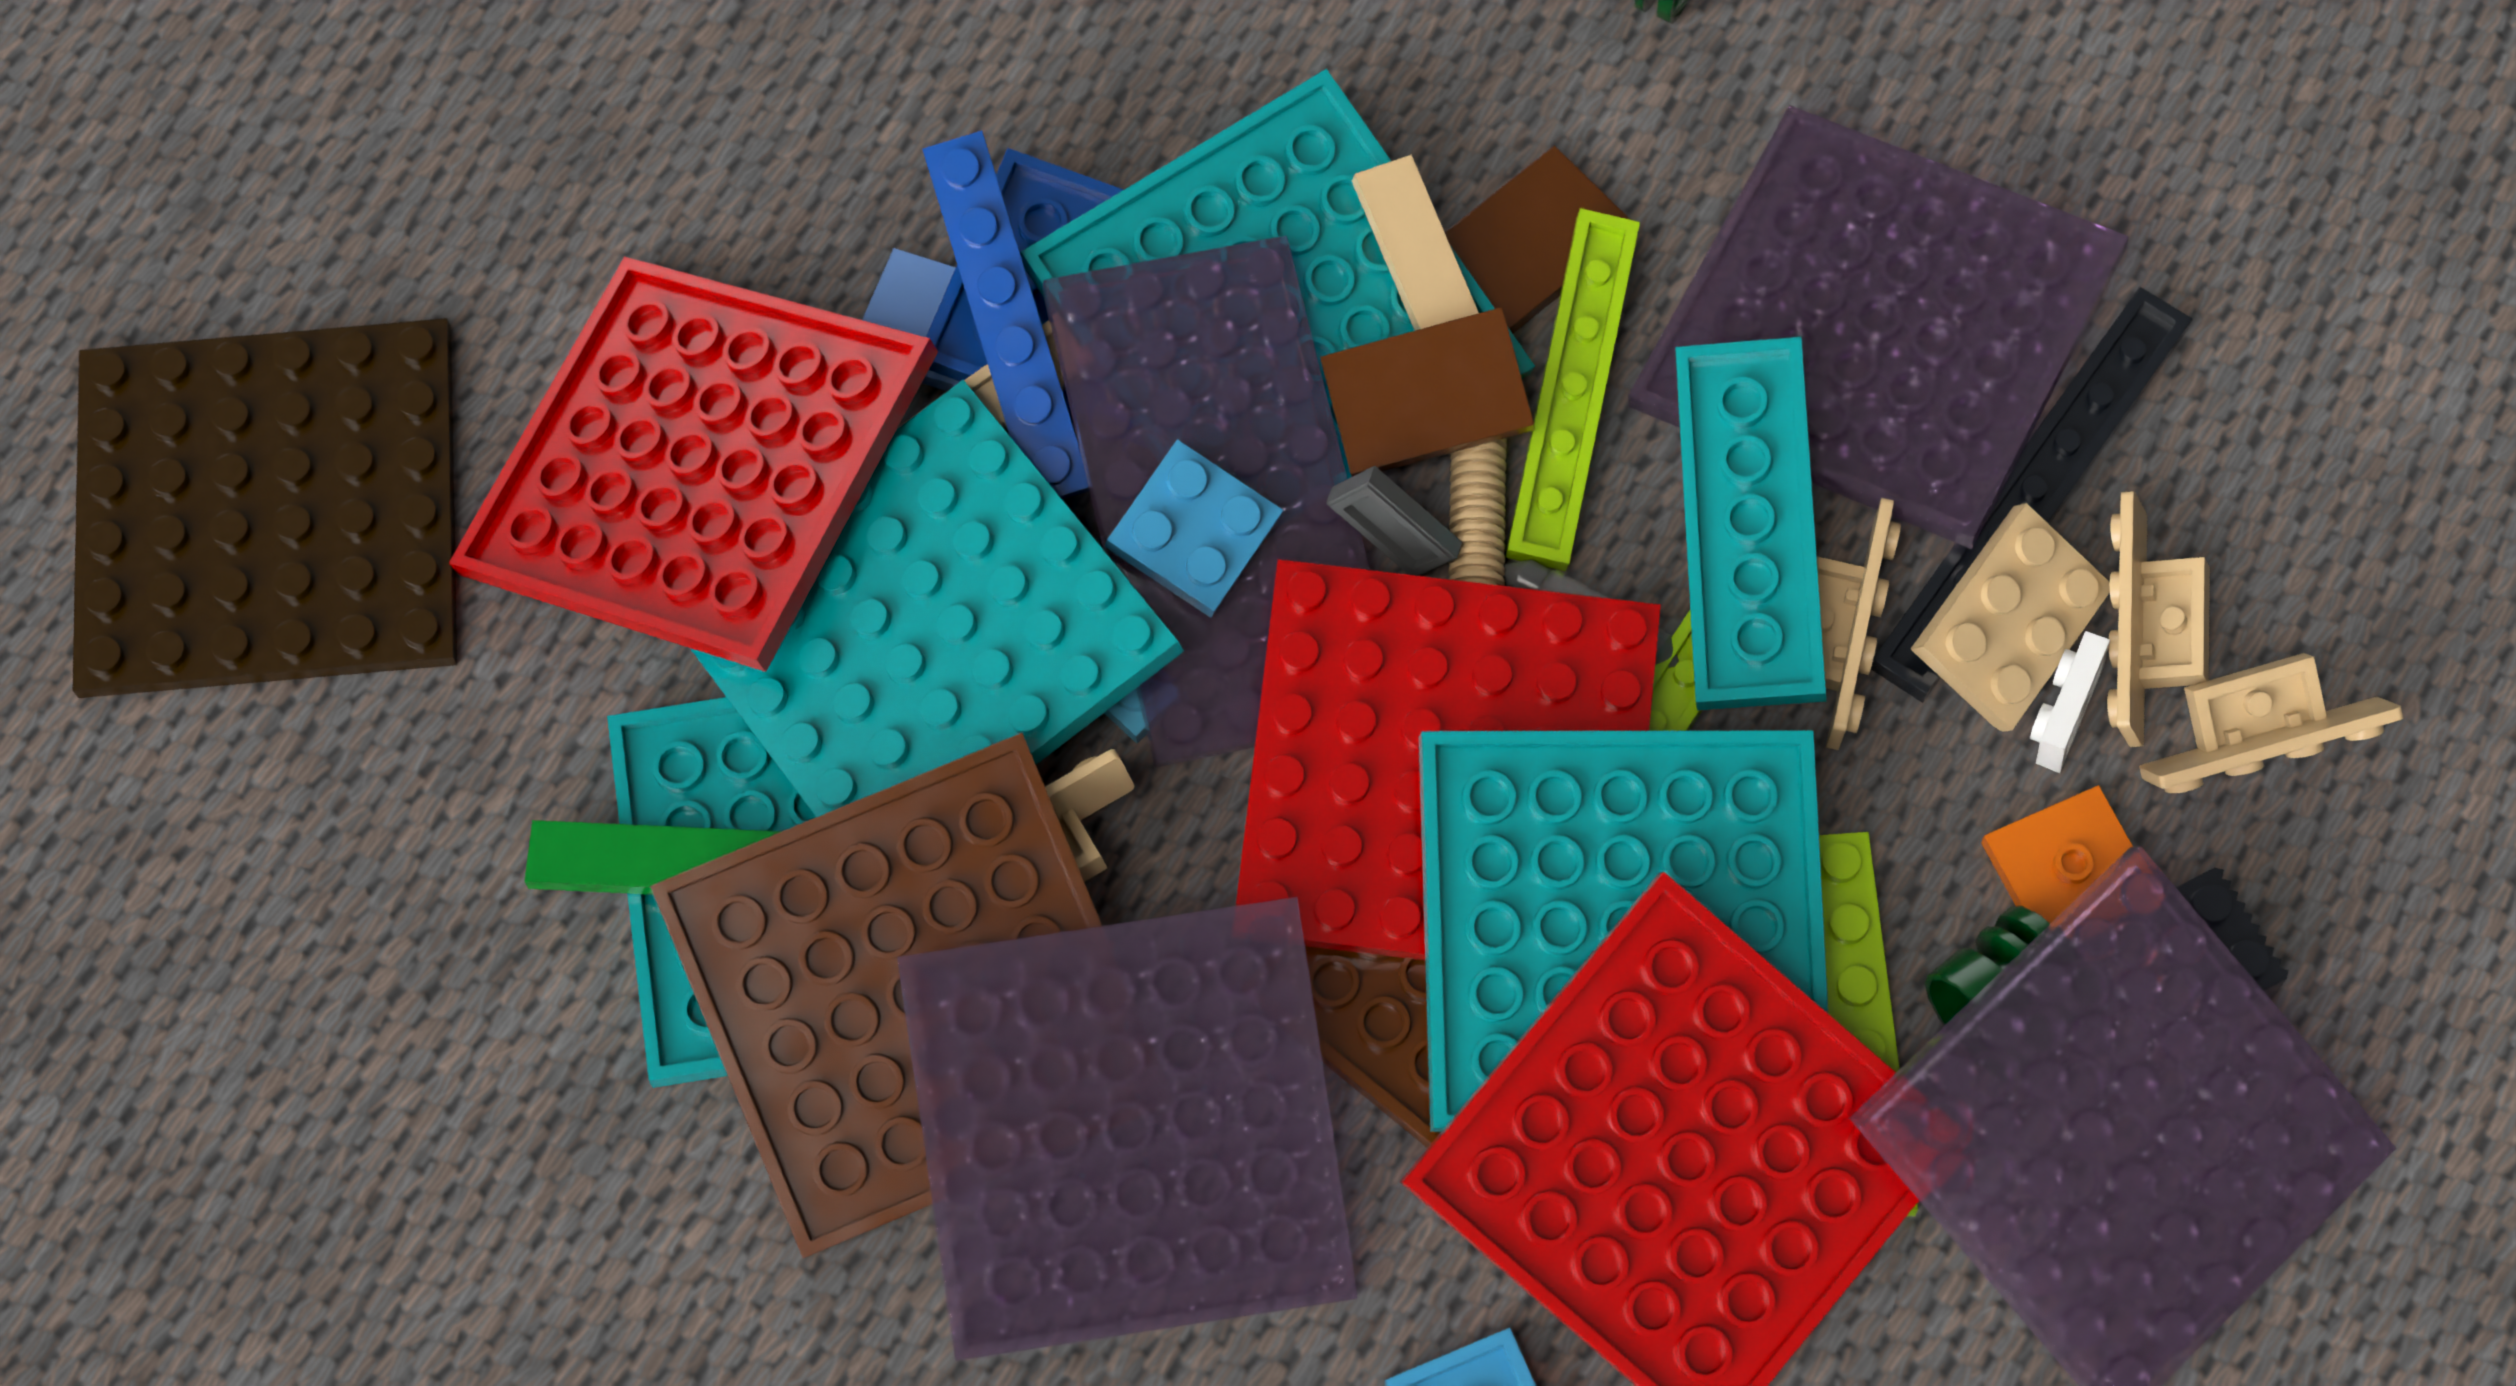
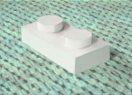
(2077, 677)

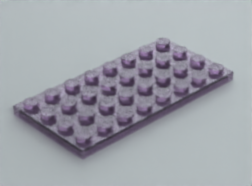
(1227, 364)

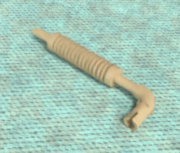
(1479, 512)

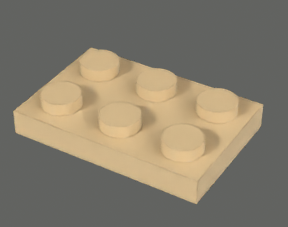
(2012, 617)

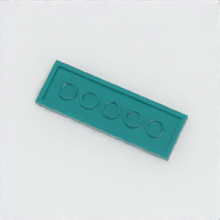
(1750, 524)

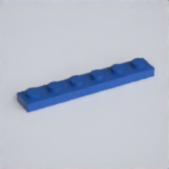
(1005, 310)

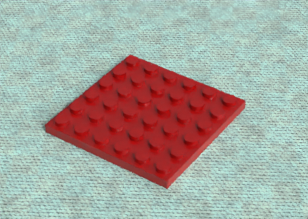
(695, 461)
(1353, 682)
(1674, 1155)

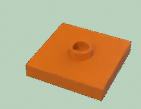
(2057, 852)

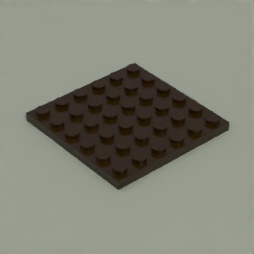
(264, 508)

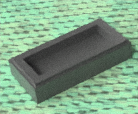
(1394, 522)

